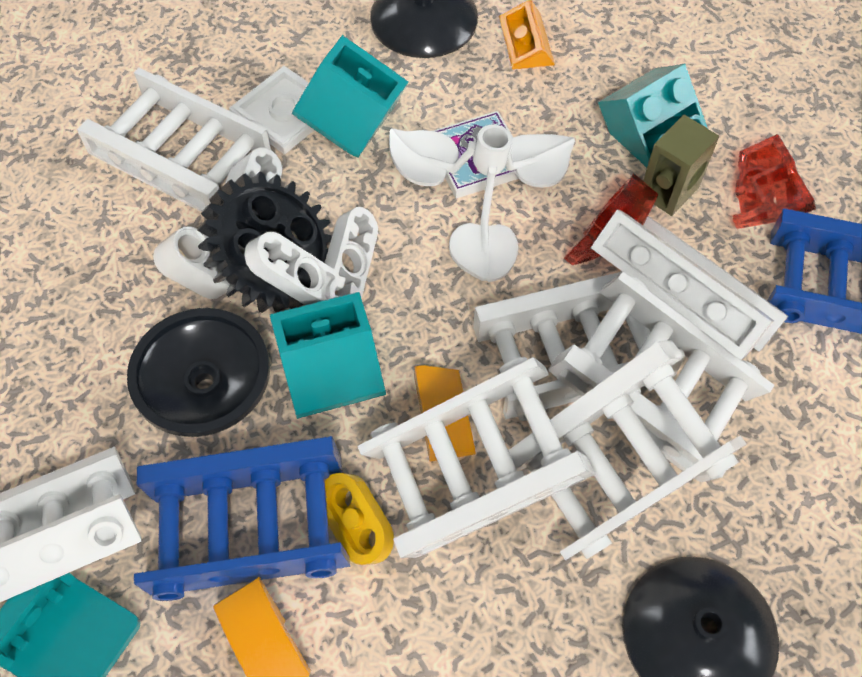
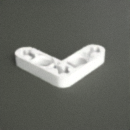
(326, 276)

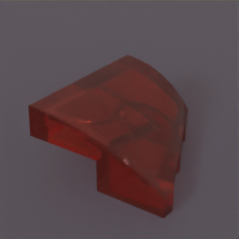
(768, 173)
(632, 198)

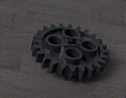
(233, 223)

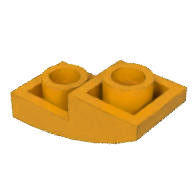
(259, 634)

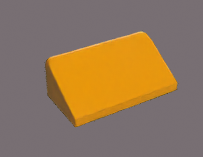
(526, 37)
(434, 387)

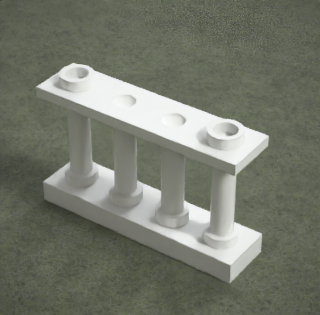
(172, 173)
(690, 283)
(630, 296)
(542, 313)
(614, 400)
(513, 487)
(64, 522)

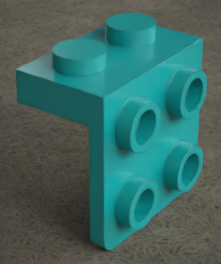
(63, 631)

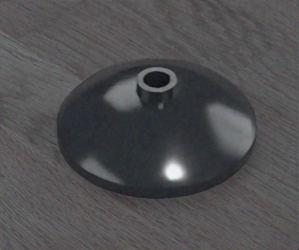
(424, 26)
(195, 348)
(666, 630)

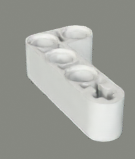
(190, 270)

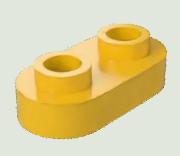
(356, 522)

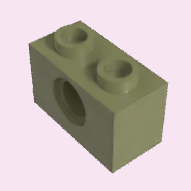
(679, 163)

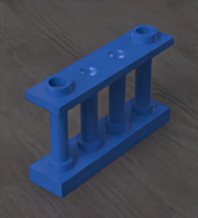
(825, 236)
(216, 478)

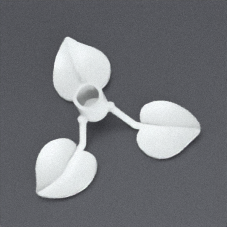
(538, 161)

